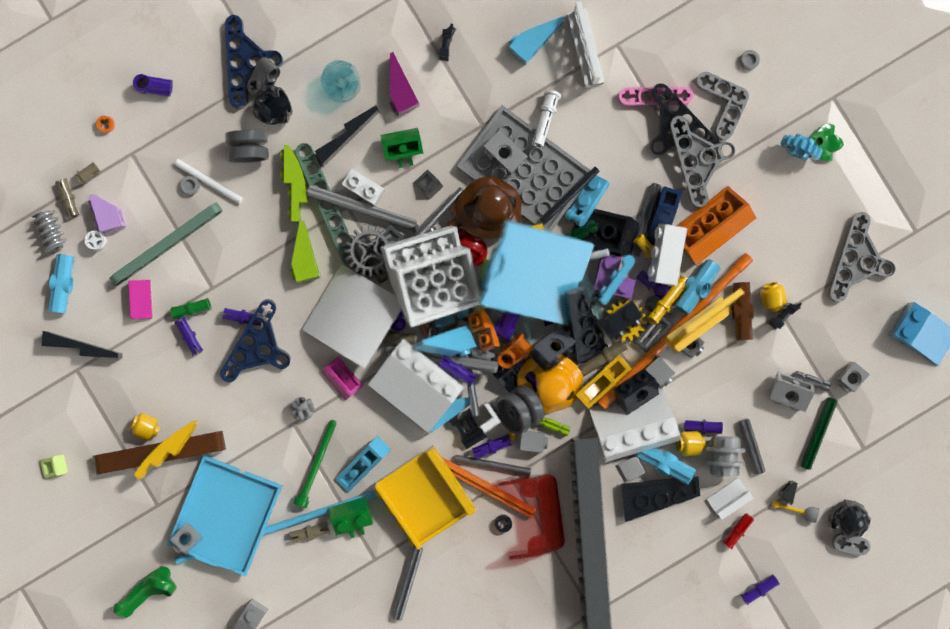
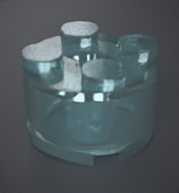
(331, 85)

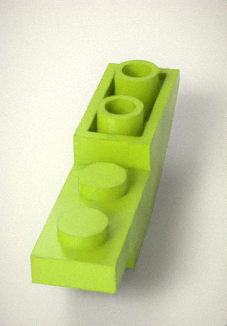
(294, 176)

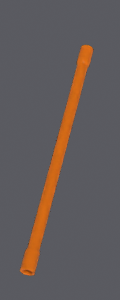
(738, 267)

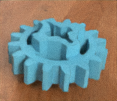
(801, 147)

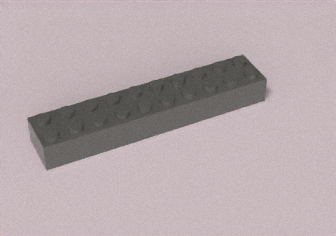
(591, 532)

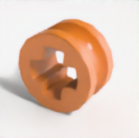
(99, 124)

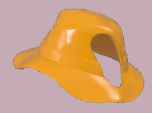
(553, 384)

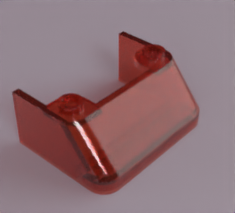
(546, 492)

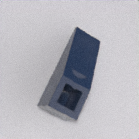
(664, 211)

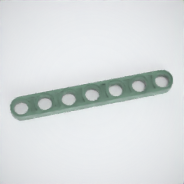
(334, 210)
(165, 244)

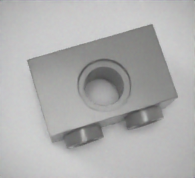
(499, 142)
(783, 384)

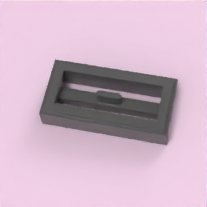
(642, 345)

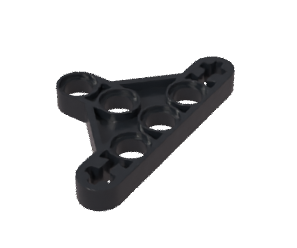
(665, 117)

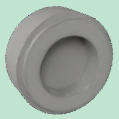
(749, 60)
(189, 185)

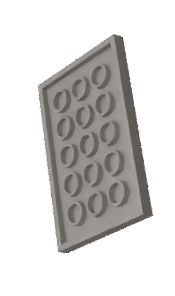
(539, 180)

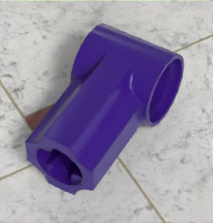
(154, 86)
(506, 325)

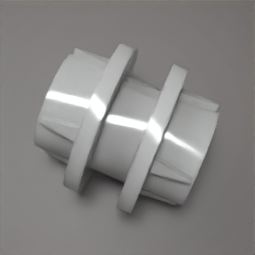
(725, 456)

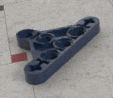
(245, 51)
(252, 353)

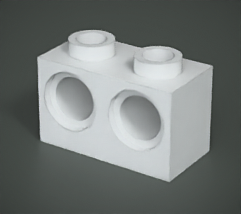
(363, 187)

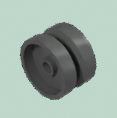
(247, 146)
(519, 409)

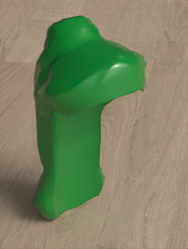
(154, 583)

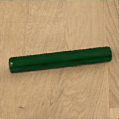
(819, 433)

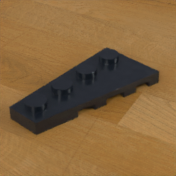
(583, 325)
(654, 495)

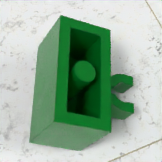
(401, 145)
(351, 516)

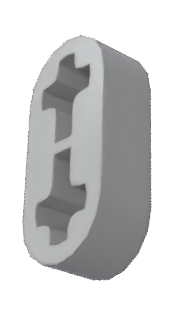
(850, 548)

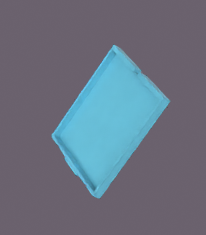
(534, 271)
(228, 513)

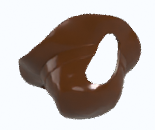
(491, 209)

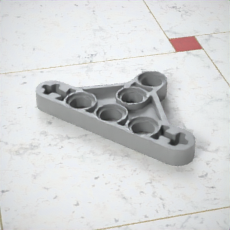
(702, 168)
(855, 269)

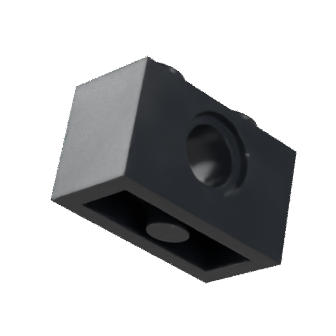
(558, 340)
(636, 391)

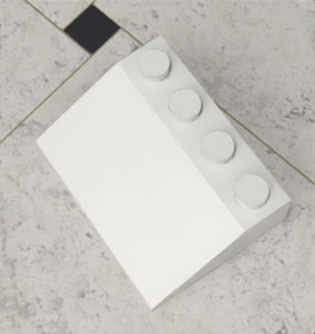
(416, 385)
(639, 431)

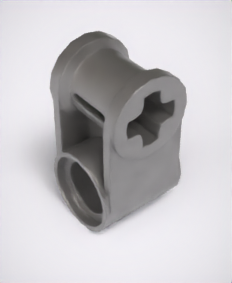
(263, 75)

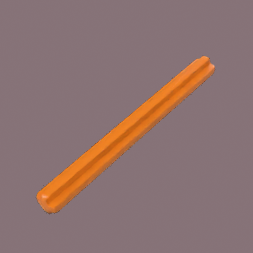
(491, 490)

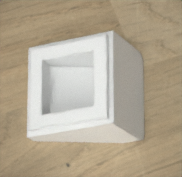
(631, 468)

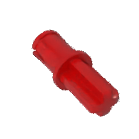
(738, 531)

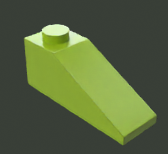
(303, 261)

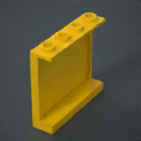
(424, 497)

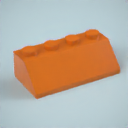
(715, 224)

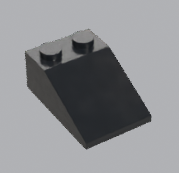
(614, 232)

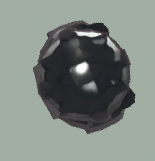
(272, 106)
(850, 518)

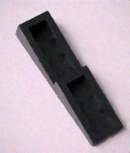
(353, 127)
(86, 349)

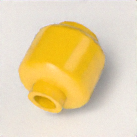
(773, 296)
(144, 426)
(690, 444)

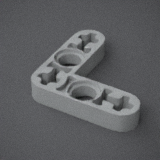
(732, 102)

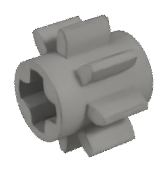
(302, 408)

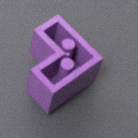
(605, 269)

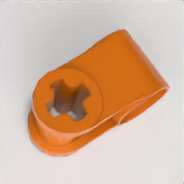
(517, 349)

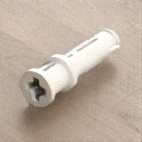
(547, 110)

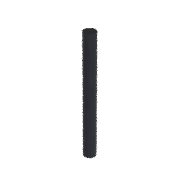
(569, 195)

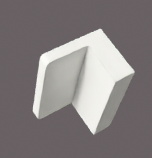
(493, 421)
(729, 499)

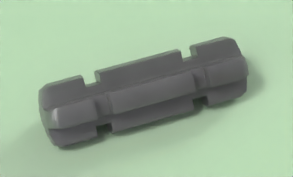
(818, 383)

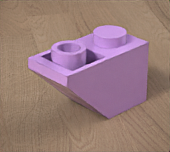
(107, 215)

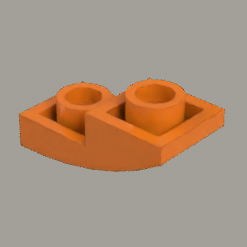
(482, 325)

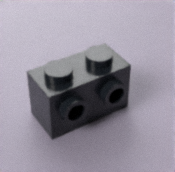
(621, 319)

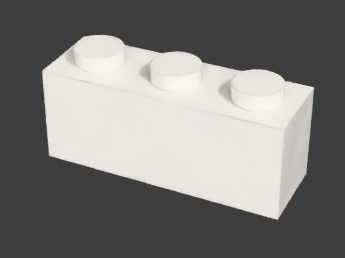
(667, 254)

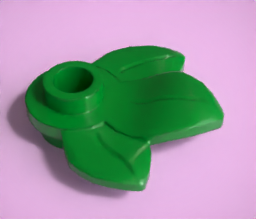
(827, 141)

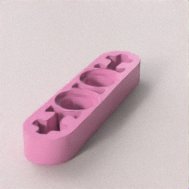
(631, 91)

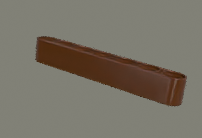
(135, 456)

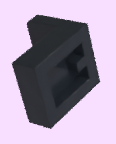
(507, 377)

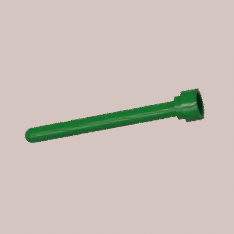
(302, 498)

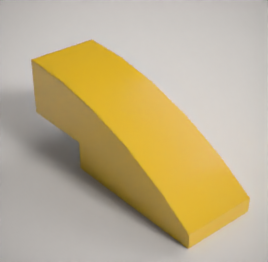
(603, 381)

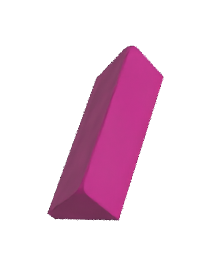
(140, 299)
(342, 378)

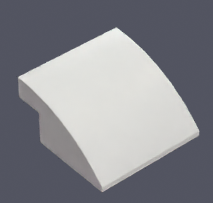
(431, 275)
(353, 316)

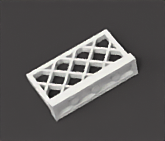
(585, 46)

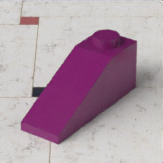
(400, 90)

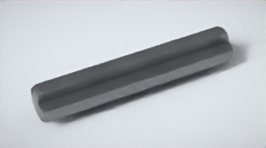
(752, 446)

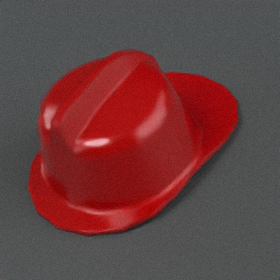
(477, 246)

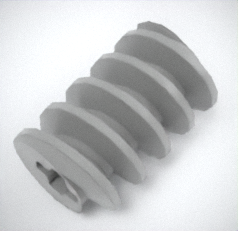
(49, 230)

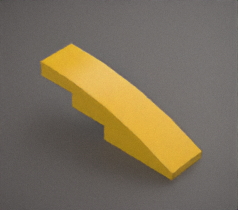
(172, 445)

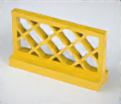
(701, 322)

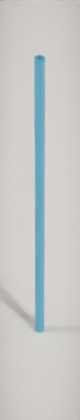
(292, 521)

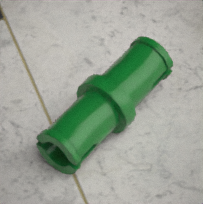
(190, 308)

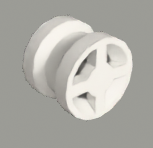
(91, 241)

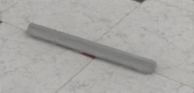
(361, 207)
(468, 363)

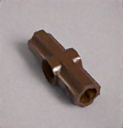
(743, 312)

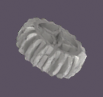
(365, 258)

